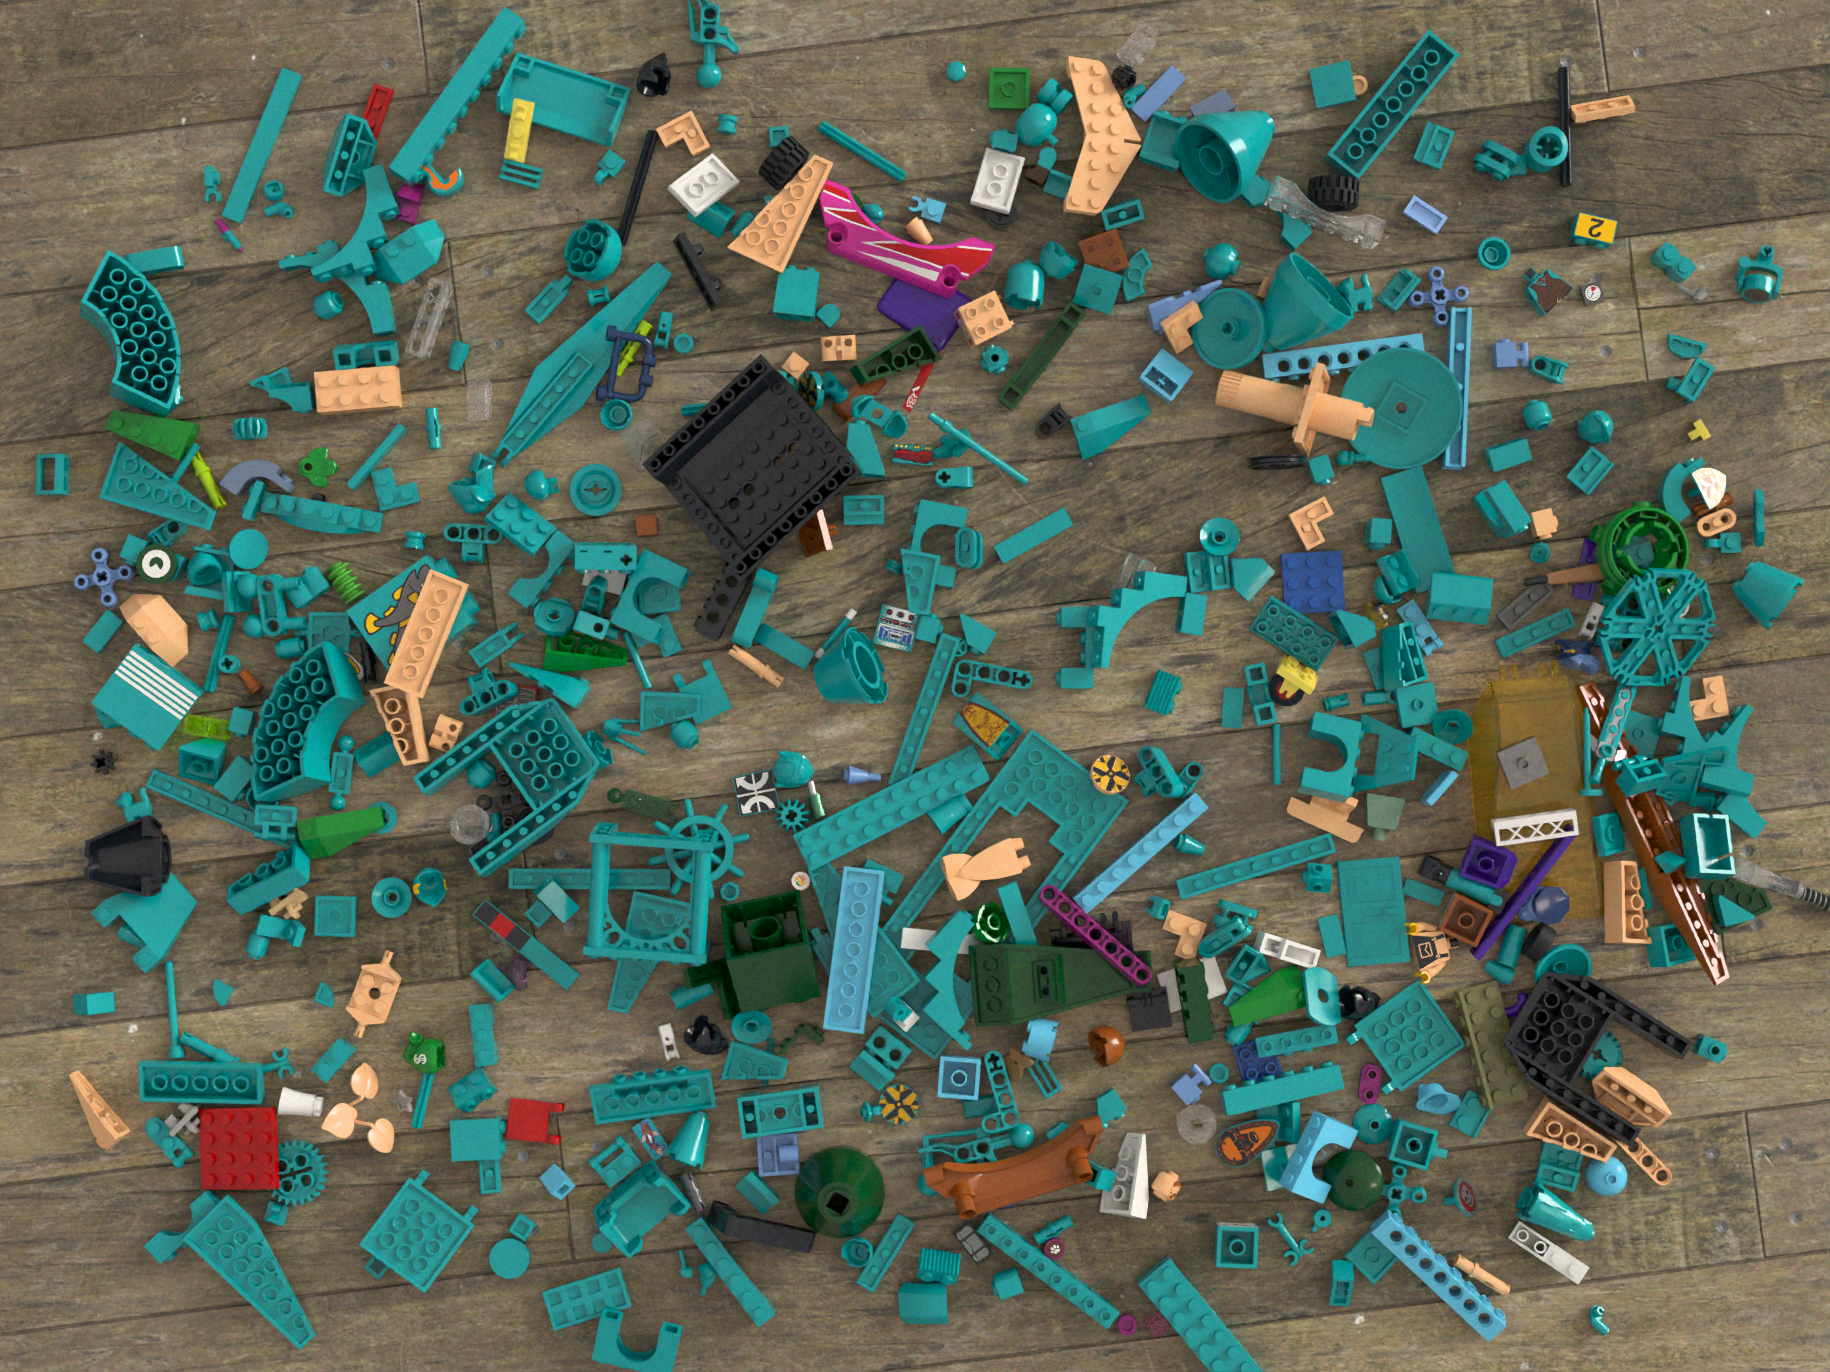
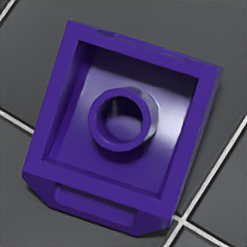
(1487, 863)

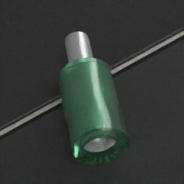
(816, 802)

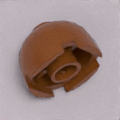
(1107, 1045)

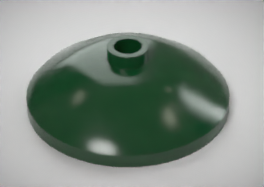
(1364, 1173)

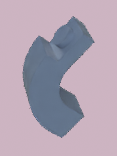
(249, 471)

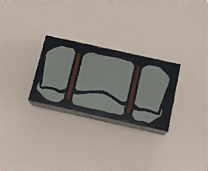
(973, 1243)

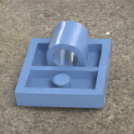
(778, 1154)

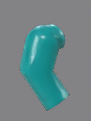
(1131, 94)

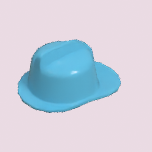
(1436, 1100)

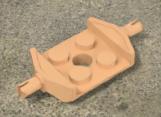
(362, 1005)

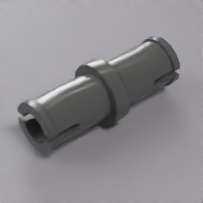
(693, 1192)

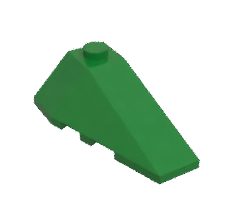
(580, 652)
(332, 833)
(1274, 996)

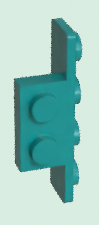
(1295, 1040)

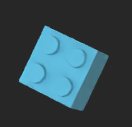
(959, 1076)

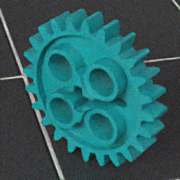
(300, 1189)

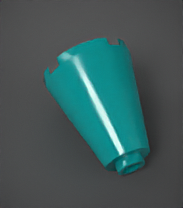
(691, 1141)

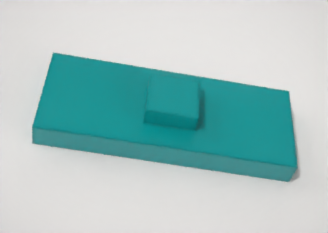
(1423, 892)

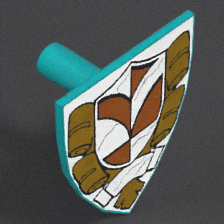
(1709, 484)

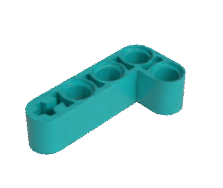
(755, 608)
(992, 679)
(999, 1090)

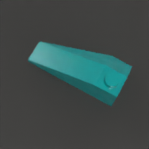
(1104, 426)

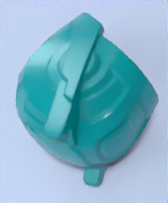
(792, 769)

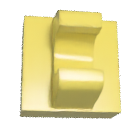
(1700, 430)

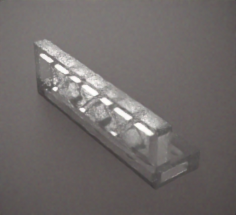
(434, 320)

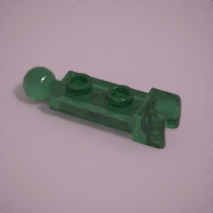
(643, 803)

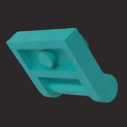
(620, 1166)

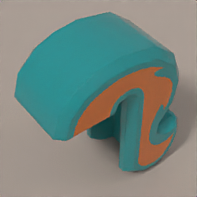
(442, 188)

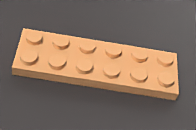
(426, 633)

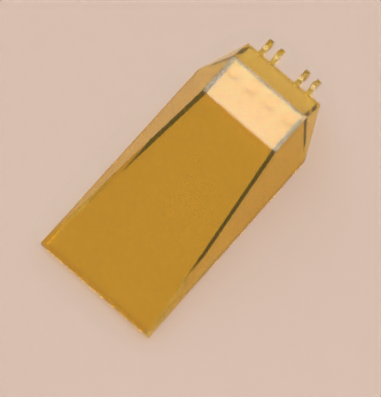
(1554, 715)

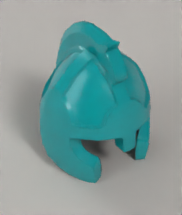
(1595, 427)

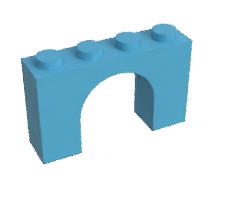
(1317, 1133)

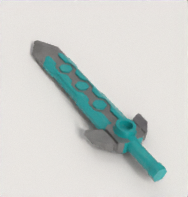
(1605, 747)

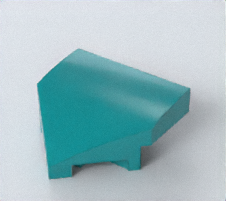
(1249, 575)

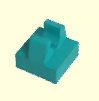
(1159, 908)
(276, 1212)

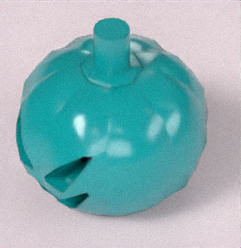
(1037, 125)

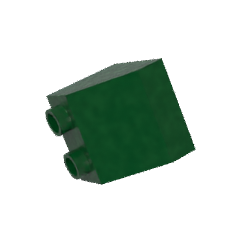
(770, 951)

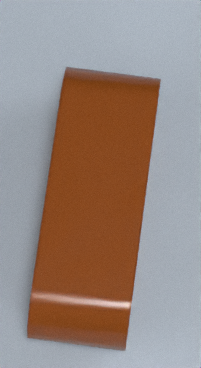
(844, 409)

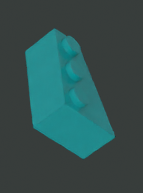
(1401, 656)

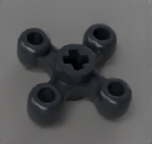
(505, 791)

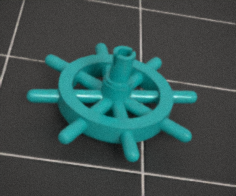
(692, 821)

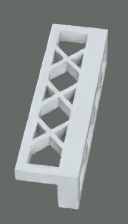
(1532, 819)

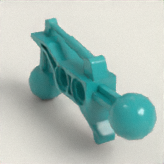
(708, 73)
(1019, 1137)

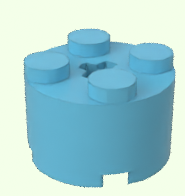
(1040, 1039)

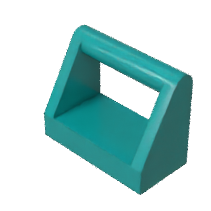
(61, 481)
(493, 980)

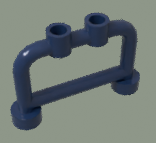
(648, 361)

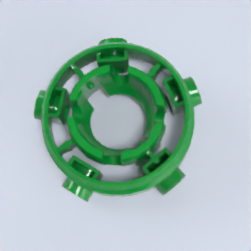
(1668, 544)

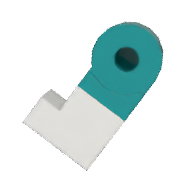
(901, 1013)

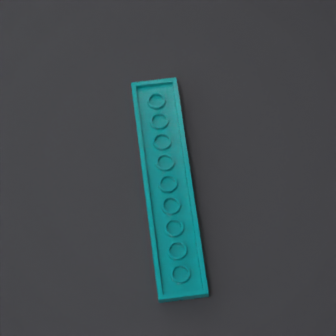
(890, 807)

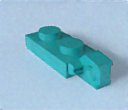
(549, 299)
(823, 947)

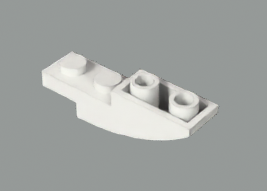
(1548, 1252)

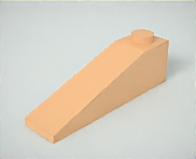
(102, 1119)

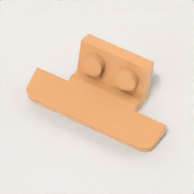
(1327, 816)

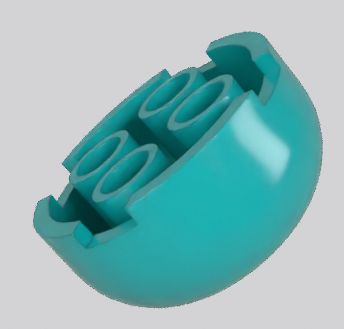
(593, 251)

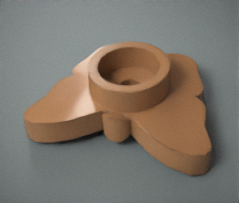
(1016, 1062)

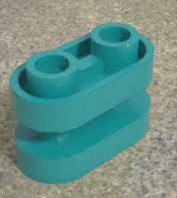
(1499, 170)
(969, 548)
(1229, 906)

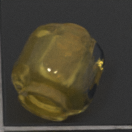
(1377, 613)

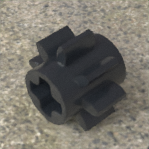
(1124, 77)
(97, 763)

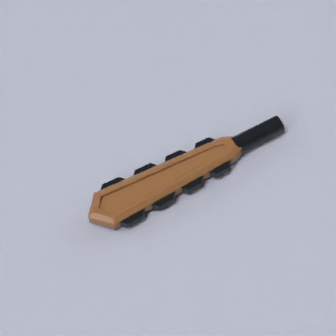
(1571, 576)

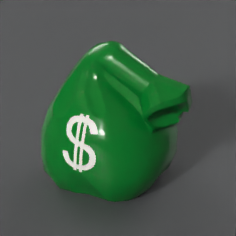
(425, 1055)

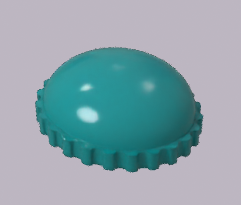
(1493, 253)

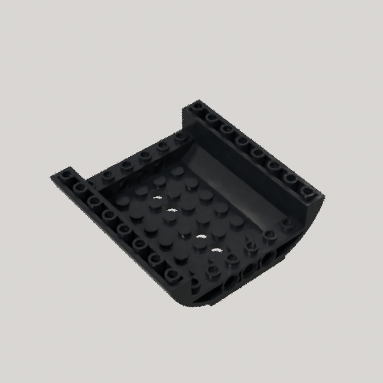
(736, 446)

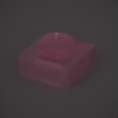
(1157, 1324)

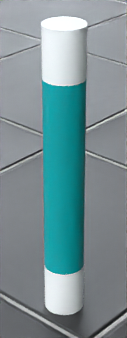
(836, 632)

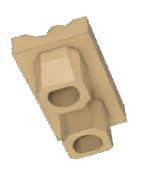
(288, 906)

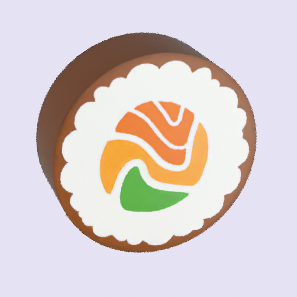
(800, 880)

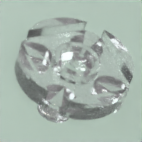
(1192, 1112)

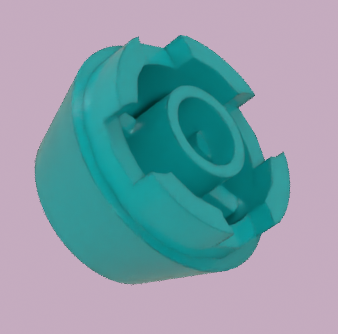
(1056, 261)

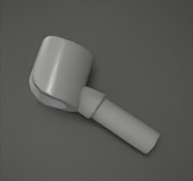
(1697, 296)

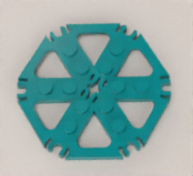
(1670, 627)

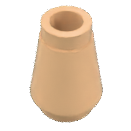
(918, 231)

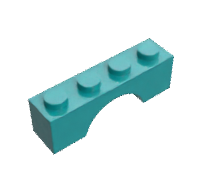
(1293, 230)
(528, 590)
(1107, 1106)
(166, 1242)

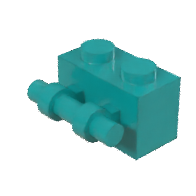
(1638, 774)

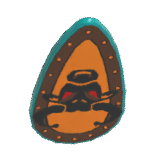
(1245, 1141)

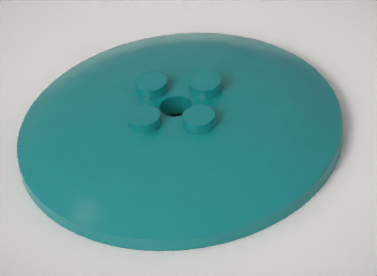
(1431, 402)

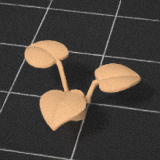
(343, 1116)

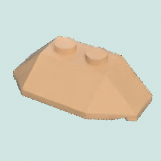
(158, 626)
(1630, 1097)

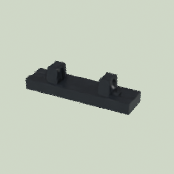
(690, 257)

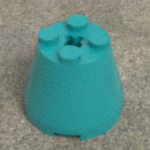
(1766, 591)

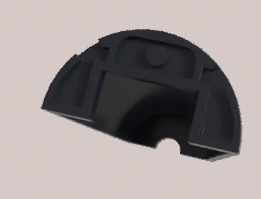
(130, 858)

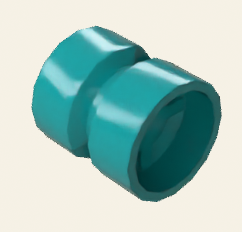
(1054, 96)

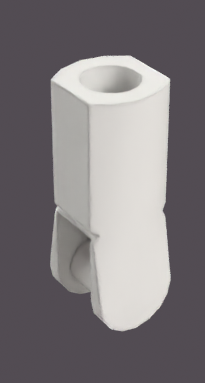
(1592, 618)
(667, 1038)

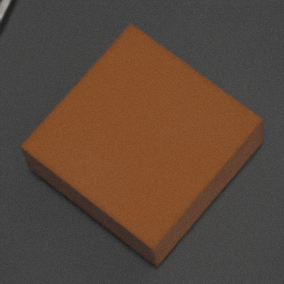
(646, 525)

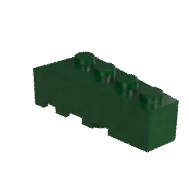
(901, 356)
(1194, 1000)

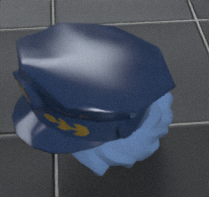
(1577, 655)
(1545, 905)

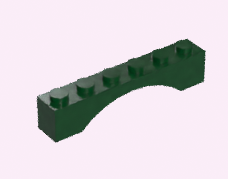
(1041, 356)

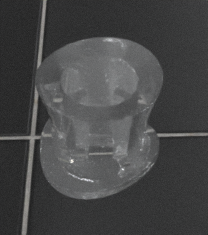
(470, 824)

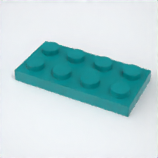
(586, 1298)

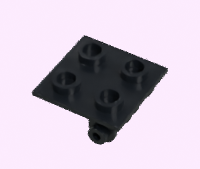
(1149, 1009)

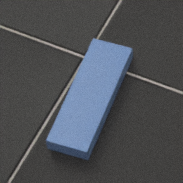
(1158, 94)

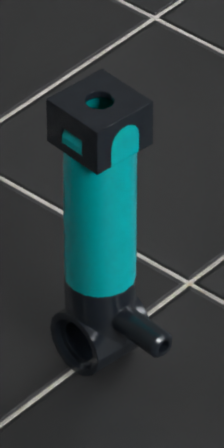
(1437, 870)

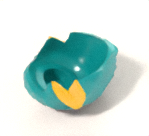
(429, 886)

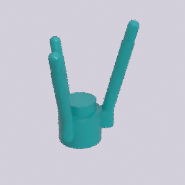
(613, 728)

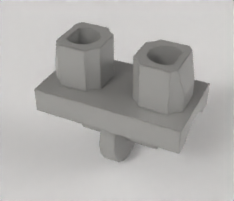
(176, 1124)

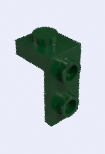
(814, 1033)

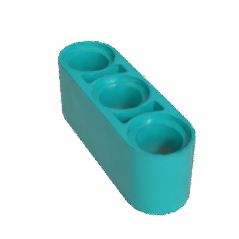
(156, 260)

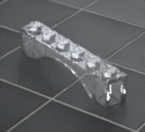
(1288, 198)

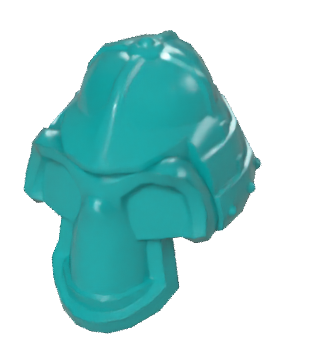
(474, 493)

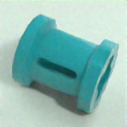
(594, 300)
(226, 659)

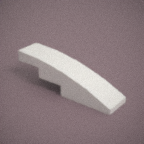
(916, 939)

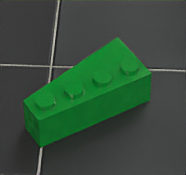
(157, 433)

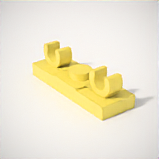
(519, 130)

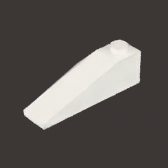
(1130, 1188)

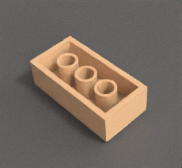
(358, 390)

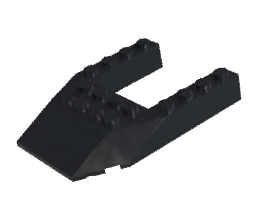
(1560, 1032)

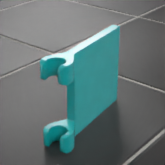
(713, 695)

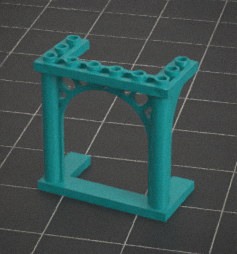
(598, 940)

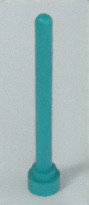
(175, 1049)

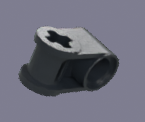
(1055, 420)

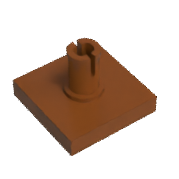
(816, 535)

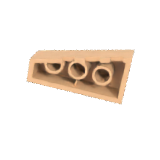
(404, 722)
(1623, 905)
(1561, 1127)

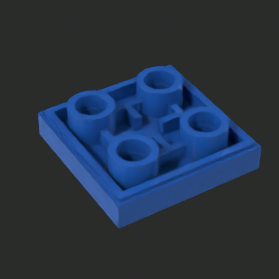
(1251, 1065)

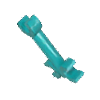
(281, 1062)
(1297, 1250)

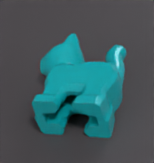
(1361, 296)
(137, 810)

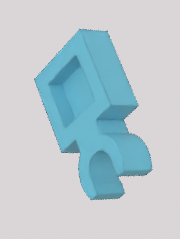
(931, 209)

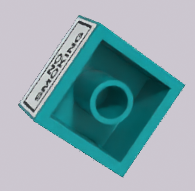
(1236, 1245)

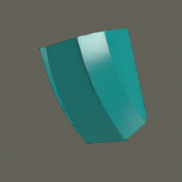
(923, 1302)

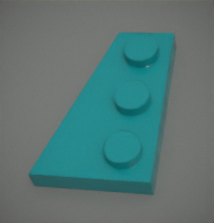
(920, 579)
(667, 707)
(752, 1063)

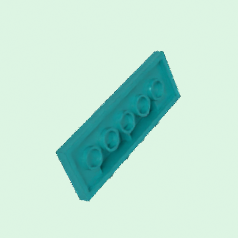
(652, 1094)

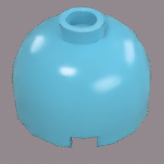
(1606, 1177)

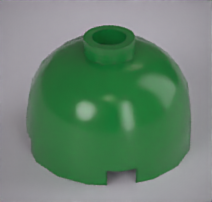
(990, 923)

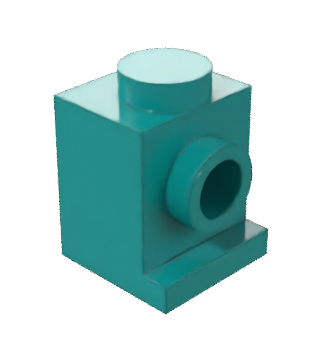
(1004, 141)

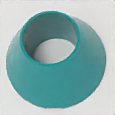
(851, 671)

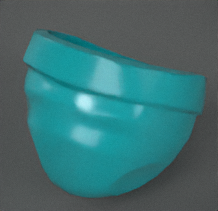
(203, 569)

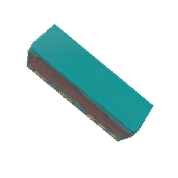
(913, 455)

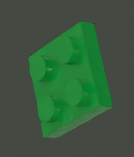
(1009, 88)

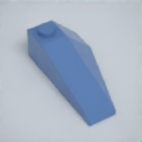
(1164, 308)

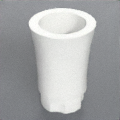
(299, 1103)

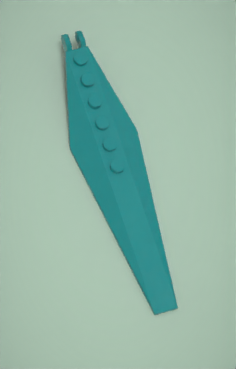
(574, 369)

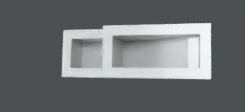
(1286, 949)

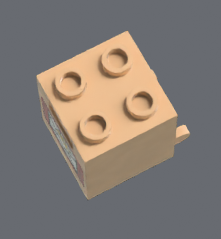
(983, 319)

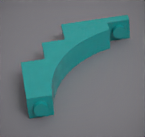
(942, 1004)

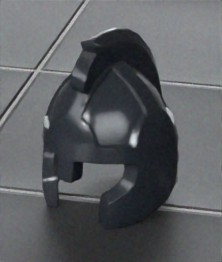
(654, 77)
(1357, 1002)
(705, 1037)

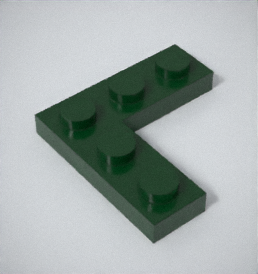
(717, 972)

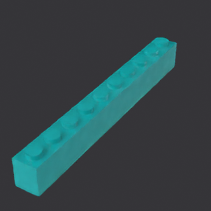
(457, 97)

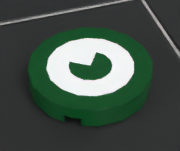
(157, 564)

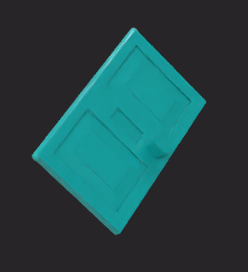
(1373, 911)

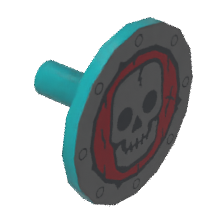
(1464, 1198)

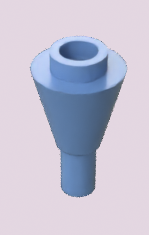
(854, 775)

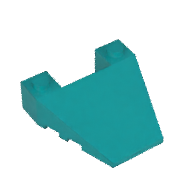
(152, 918)

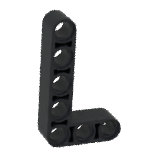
(759, 1230)

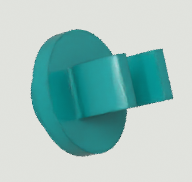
(868, 1111)

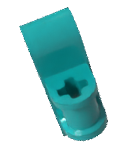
(471, 546)
(481, 686)
(1150, 778)

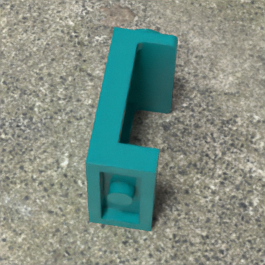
(1160, 141)
(215, 589)
(477, 1139)

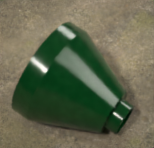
(849, 1174)

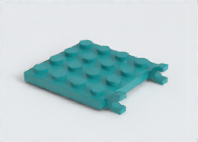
(1407, 1036)
(418, 1233)

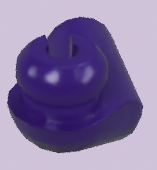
(1514, 1010)

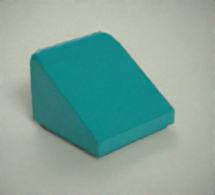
(479, 462)
(1669, 861)

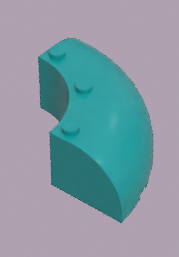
(138, 332)
(301, 724)

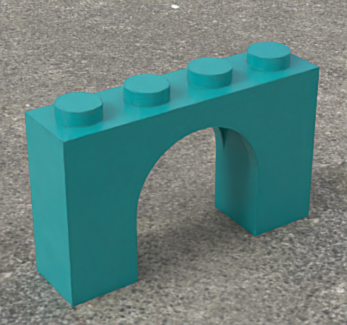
(1501, 510)
(936, 514)
(627, 613)
(1345, 735)
(611, 1350)

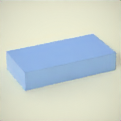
(1424, 215)

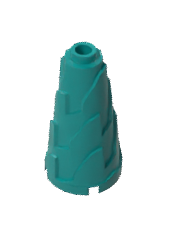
(1547, 1210)

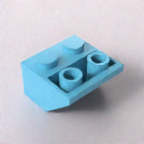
(1165, 376)

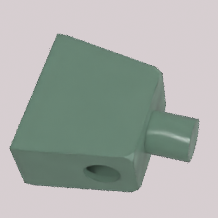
(1382, 813)

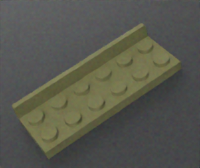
(1484, 1028)

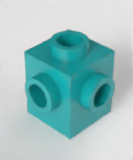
(994, 367)
(1317, 877)

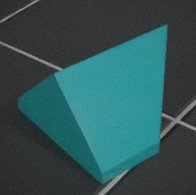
(1246, 965)

